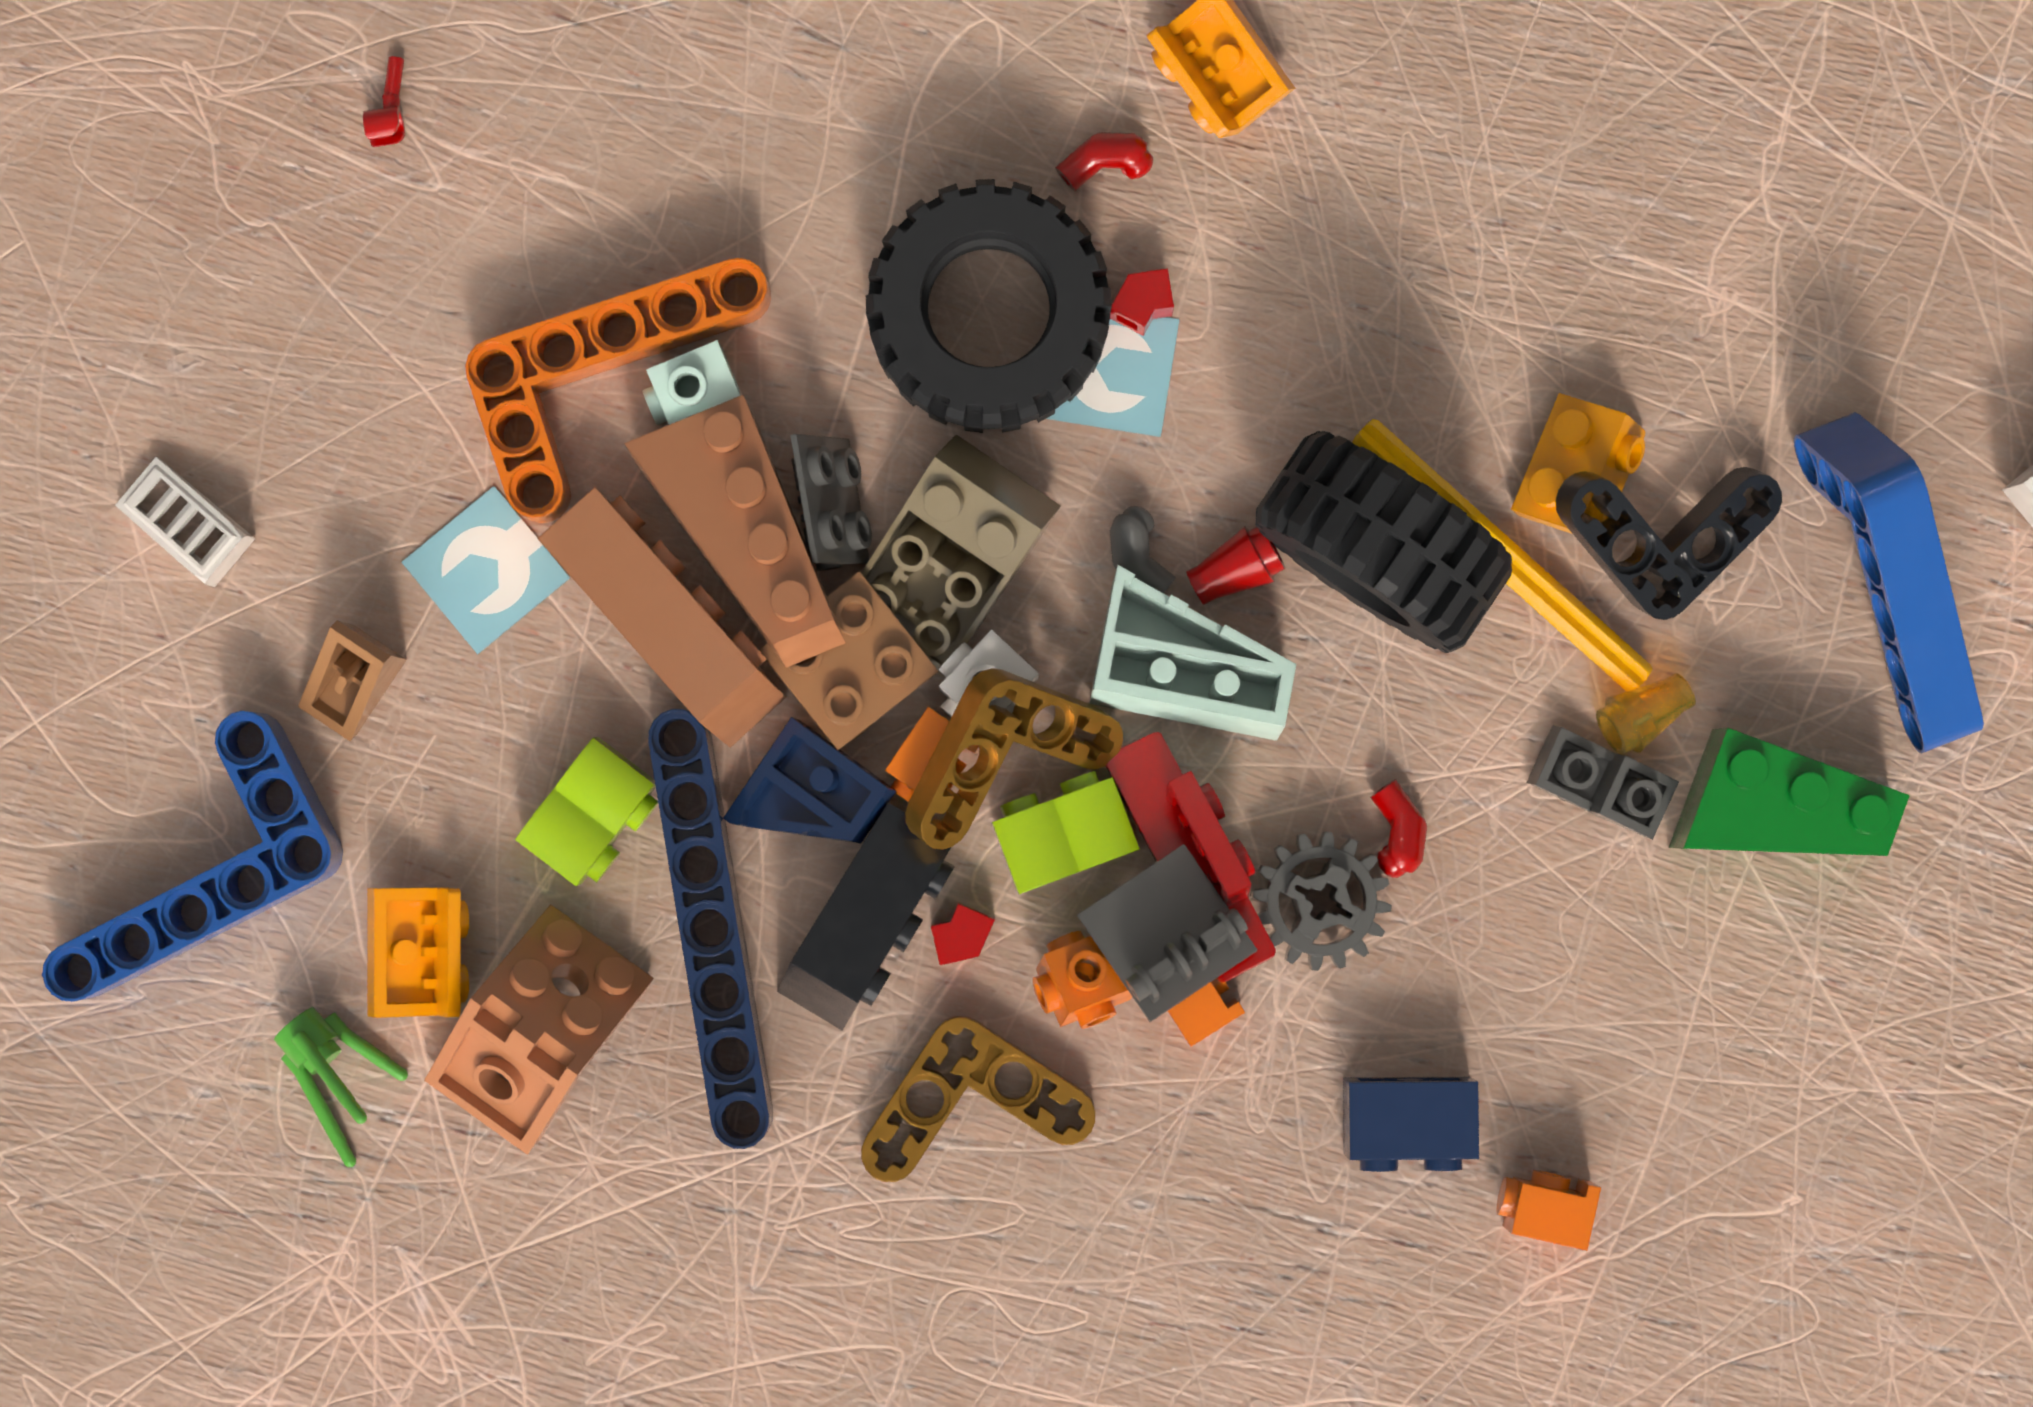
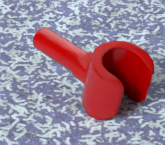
(386, 124)

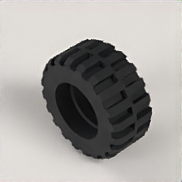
(970, 222)
(1384, 541)

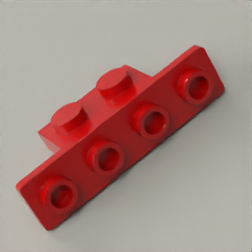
(1177, 811)

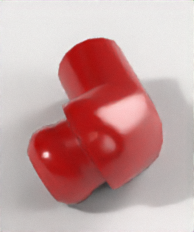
(1106, 150)
(1407, 831)

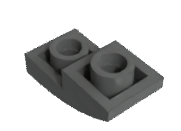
(1602, 782)

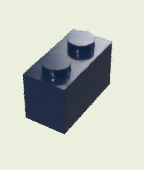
(1410, 1121)

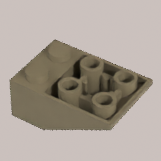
(956, 547)

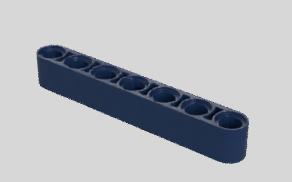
(700, 958)

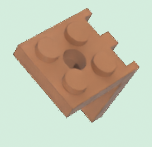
(533, 1030)

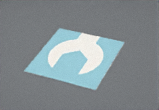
(1129, 381)
(485, 570)

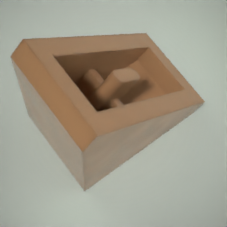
(349, 679)

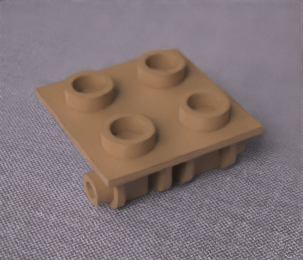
(863, 677)

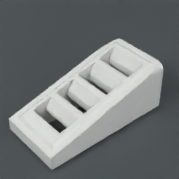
(220, 556)

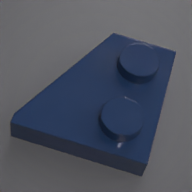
(810, 790)

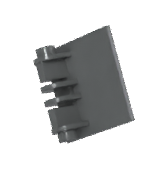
(827, 481)
(1167, 933)

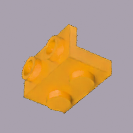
(1219, 66)
(1577, 440)
(416, 952)

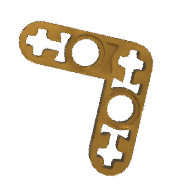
(994, 732)
(980, 1076)

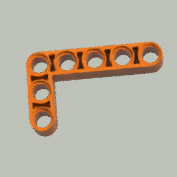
(591, 357)

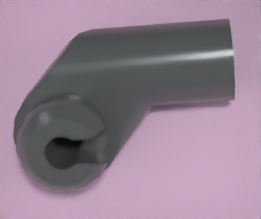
(1132, 551)

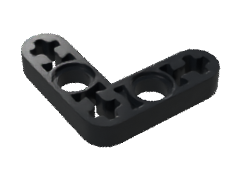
(1673, 555)

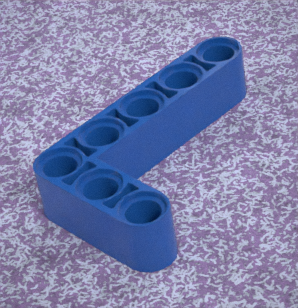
(1904, 574)
(219, 885)

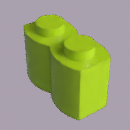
(588, 812)
(1064, 833)

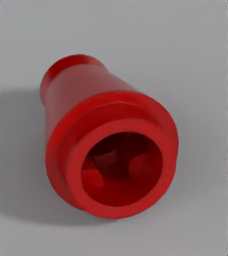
(1236, 566)

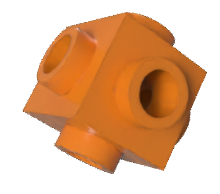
(1067, 995)

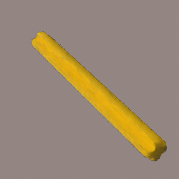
(1527, 576)

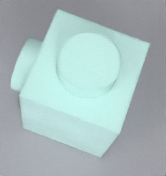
(690, 384)

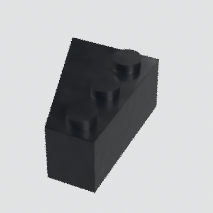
(864, 920)

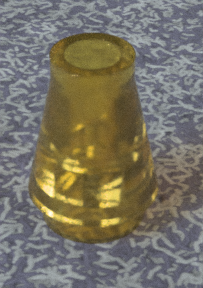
(1642, 714)

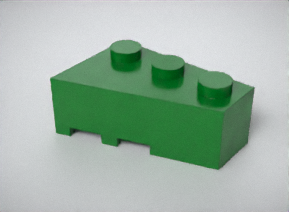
(1781, 801)

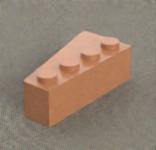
(735, 510)
(661, 617)

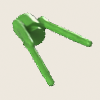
(309, 1049)

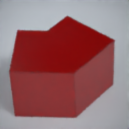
(1142, 299)
(962, 936)

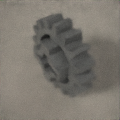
(1336, 874)

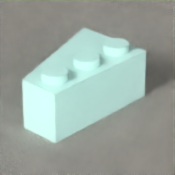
(1185, 667)

